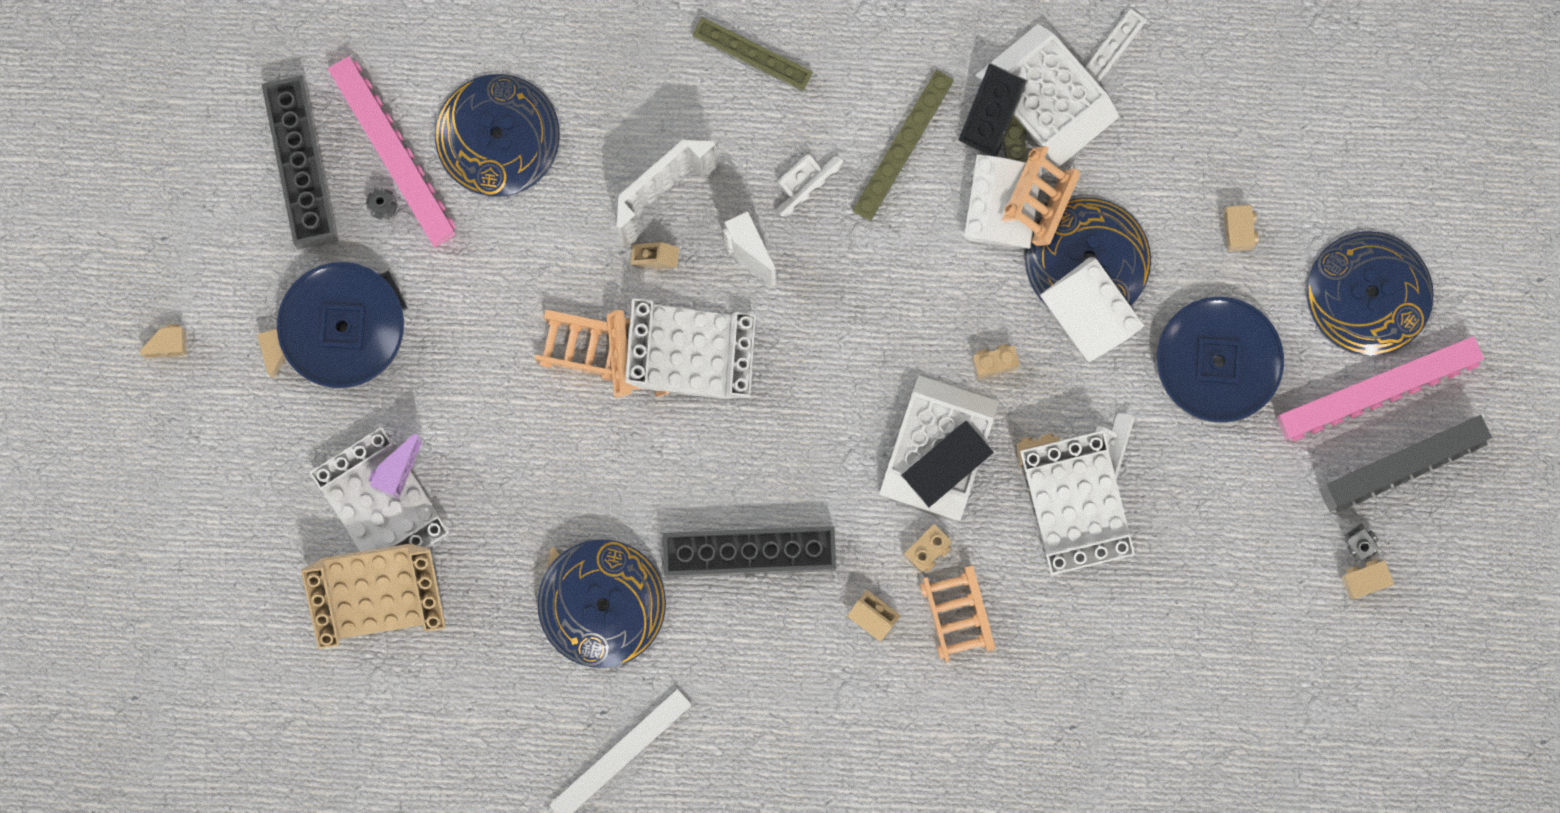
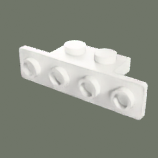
(803, 179)
(1118, 438)

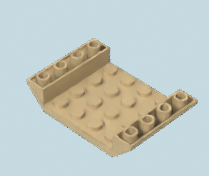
(372, 593)

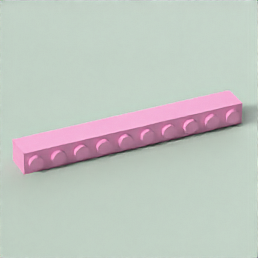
(391, 151)
(1380, 388)

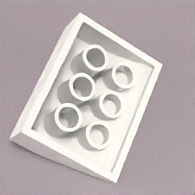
(990, 193)
(747, 247)
(1091, 309)

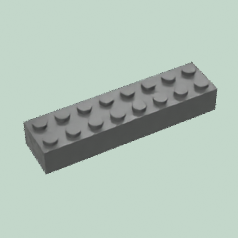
(300, 162)
(1401, 465)
(749, 552)

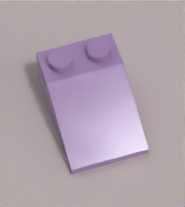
(394, 470)

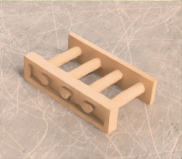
(1058, 196)
(575, 324)
(618, 352)
(973, 599)

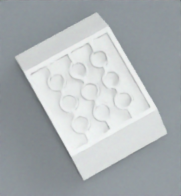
(1061, 99)
(661, 177)
(690, 351)
(930, 417)
(1077, 502)
(369, 515)

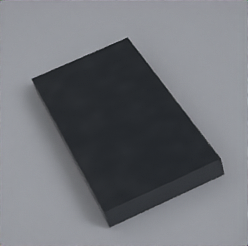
(993, 110)
(947, 464)

